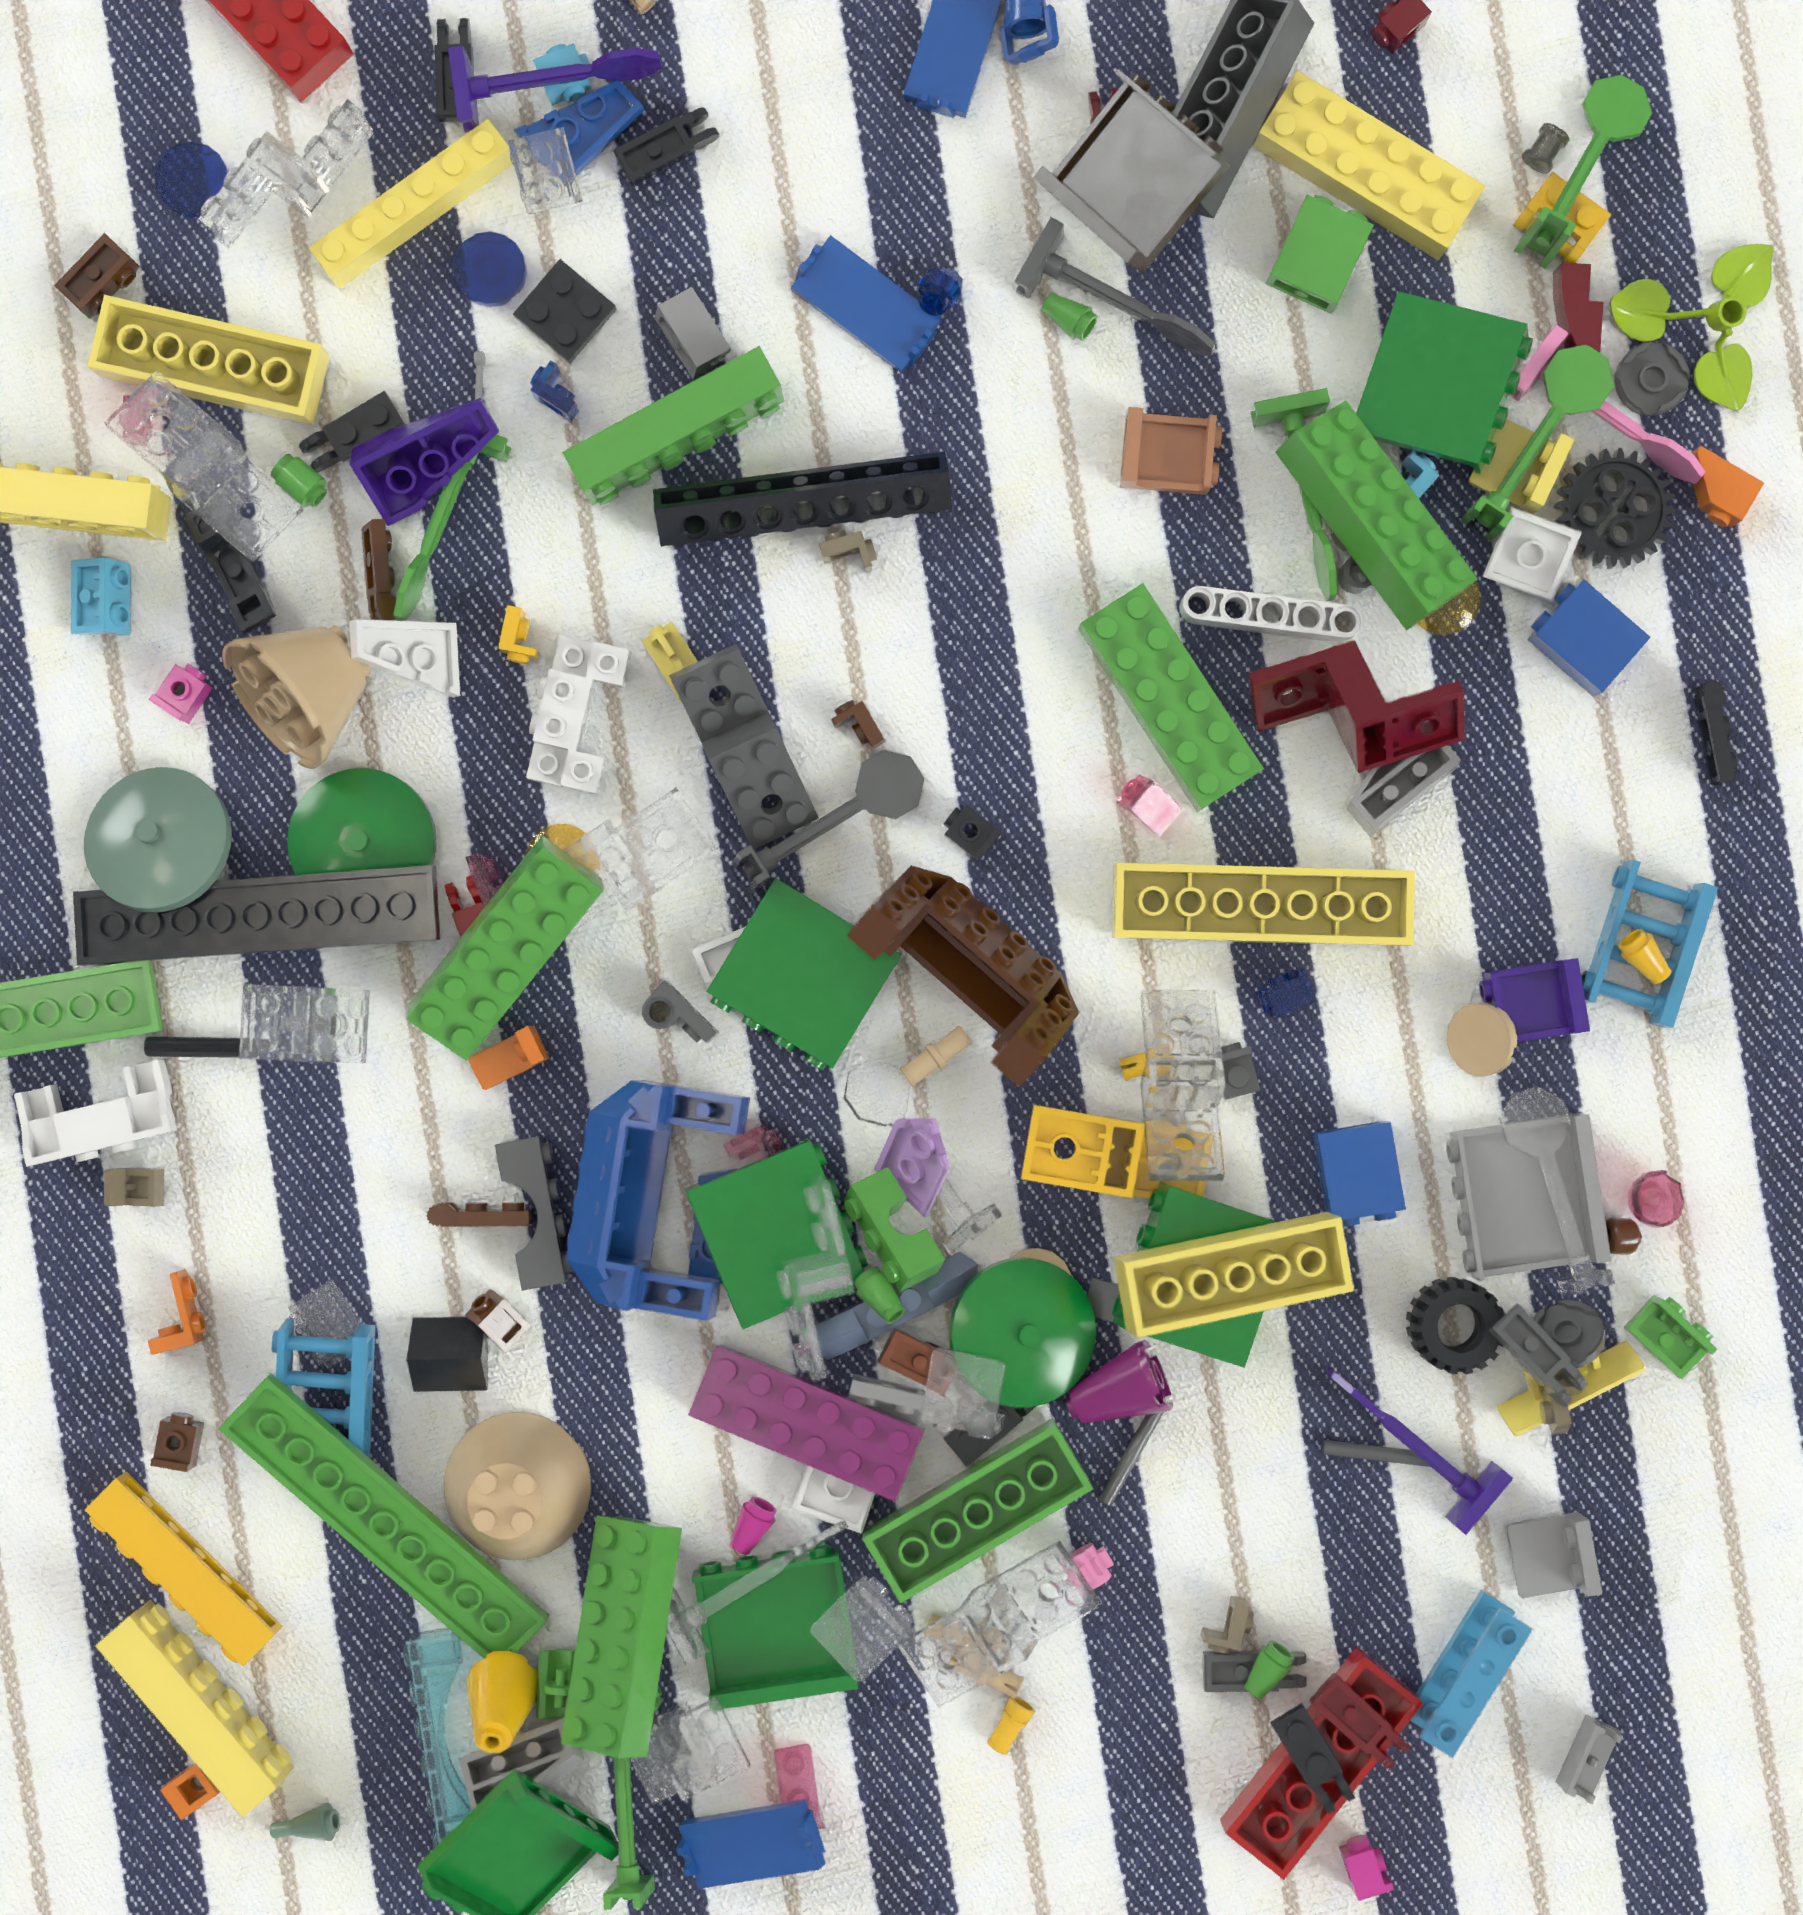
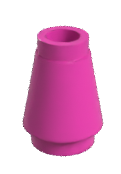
(753, 1523)

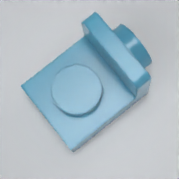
(1423, 470)

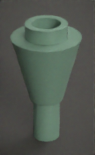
(316, 1824)

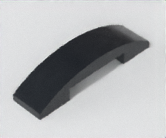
(236, 574)

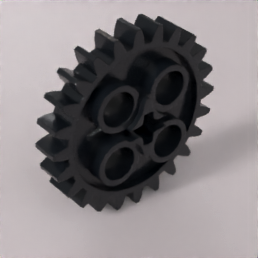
(1641, 527)

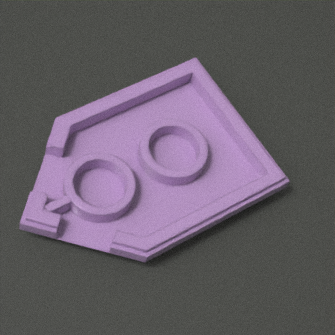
(916, 1160)

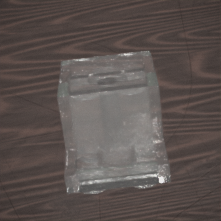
(304, 1024)
(690, 1752)

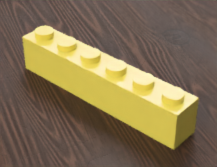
(412, 204)

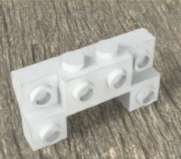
(566, 710)
(81, 1132)

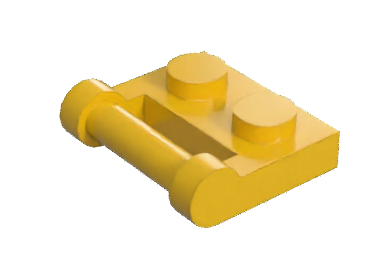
(1583, 212)

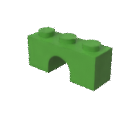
(904, 1257)

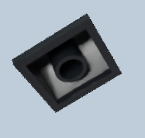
(447, 1355)

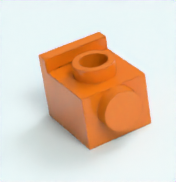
(184, 1793)

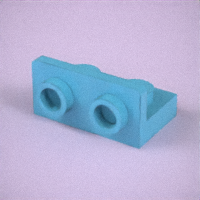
(100, 596)

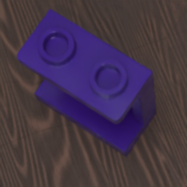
(1539, 998)

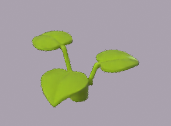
(1745, 279)

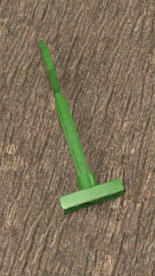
(1615, 112)
(1574, 383)
(1291, 412)
(416, 572)
(628, 1882)

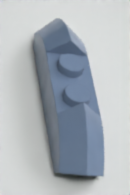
(861, 1323)

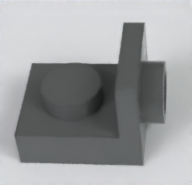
(1238, 1071)

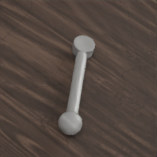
(479, 360)

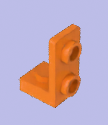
(508, 1058)
(192, 1321)

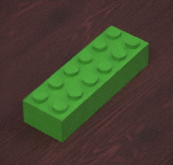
(675, 427)
(1375, 514)
(1170, 697)
(504, 948)
(976, 1510)
(621, 1637)

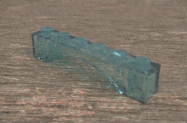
(434, 1662)

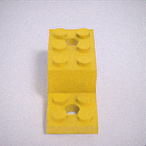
(1106, 1154)

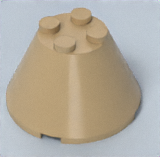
(298, 687)
(517, 1486)

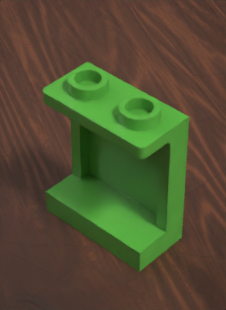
(1320, 253)

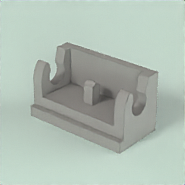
(692, 332)
(1587, 1758)

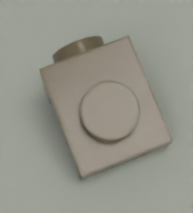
(840, 545)
(134, 1187)
(1554, 1413)
(1237, 1622)

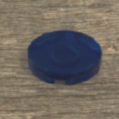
(189, 177)
(489, 269)

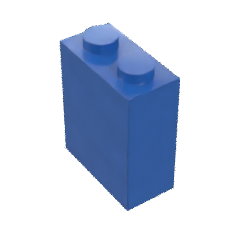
(1587, 637)
(1359, 1172)

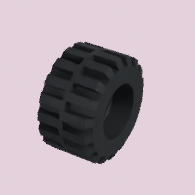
(1425, 1318)

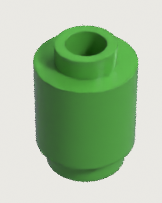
(299, 480)

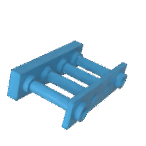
(1684, 936)
(356, 1382)
(1468, 1672)

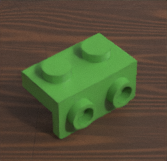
(1670, 1336)

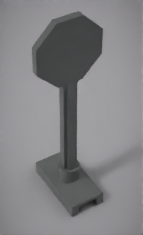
(1044, 260)
(886, 786)

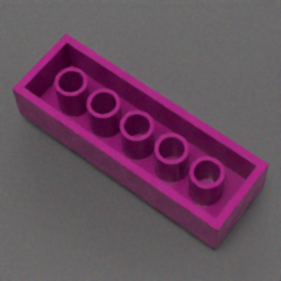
(807, 1422)

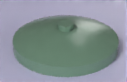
(157, 839)

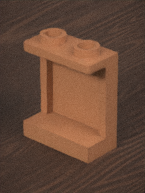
(1169, 452)

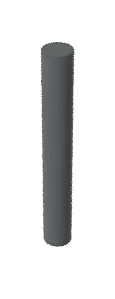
(1371, 1452)
(1129, 1458)

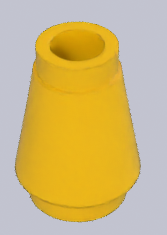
(1645, 956)

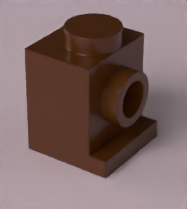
(190, 1437)

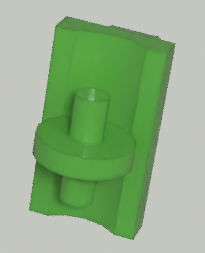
(553, 1682)

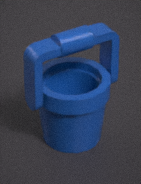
(1024, 21)

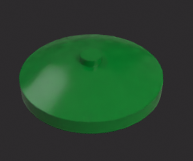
(360, 823)
(1032, 1322)

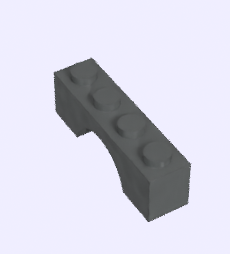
(527, 1166)

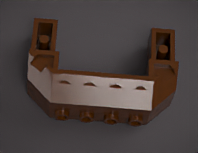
(975, 960)

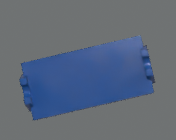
(951, 55)
(865, 304)
(751, 1844)

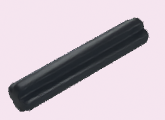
(192, 1047)

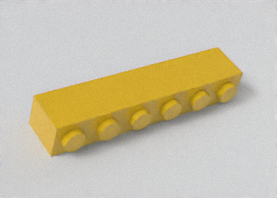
(183, 1569)

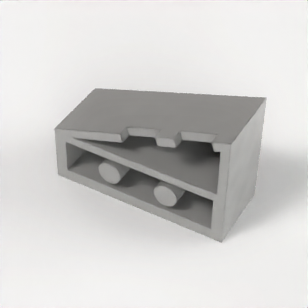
(1398, 785)
(532, 1753)

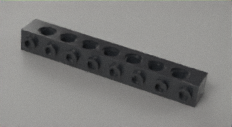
(787, 489)

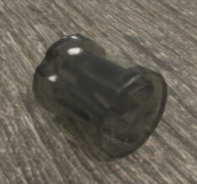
(1545, 148)

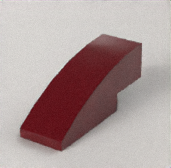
(1572, 306)

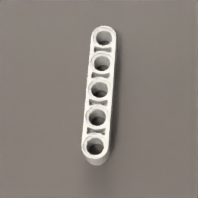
(1286, 606)

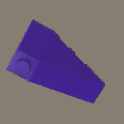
(419, 458)

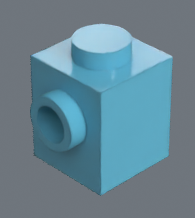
(560, 56)

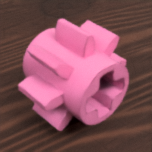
(1093, 1564)

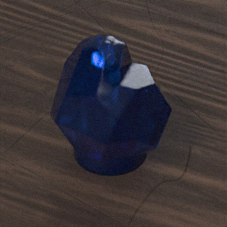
(939, 290)

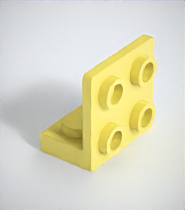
(1540, 477)

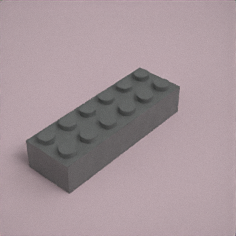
(1241, 79)

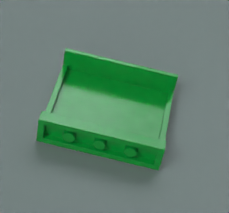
(1443, 379)
(800, 976)
(1184, 1217)
(763, 1218)
(764, 1638)
(514, 1850)

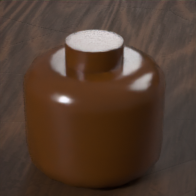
(1623, 1235)

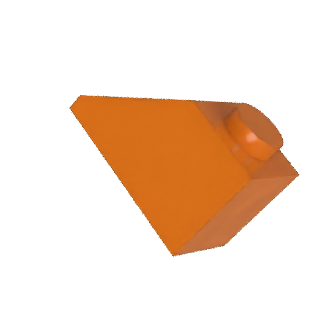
(1724, 489)

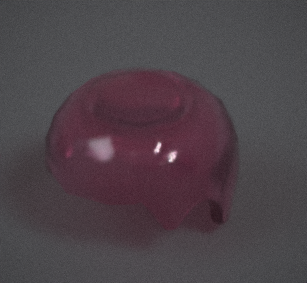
(1656, 1199)

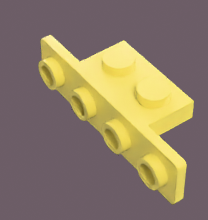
(1602, 1374)

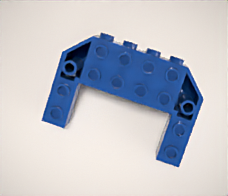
(623, 1190)

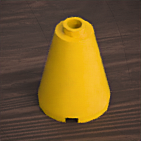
(500, 1698)

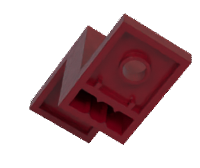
(1368, 726)

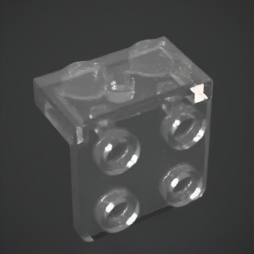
(964, 1393)
(862, 1628)

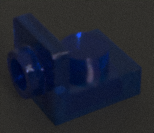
(557, 398)

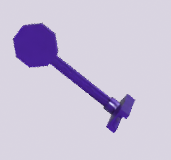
(613, 66)
(1475, 1494)

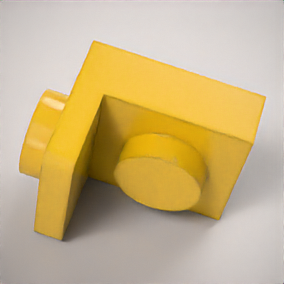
(516, 629)

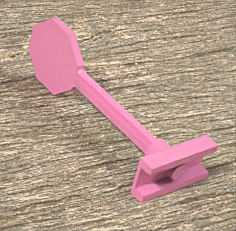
(1661, 450)

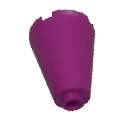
(1122, 1388)

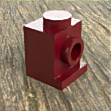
(1399, 23)

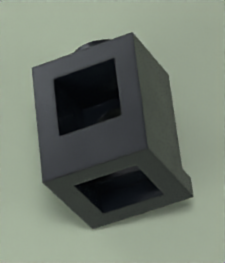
(978, 845)

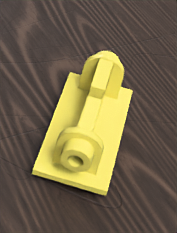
(668, 651)

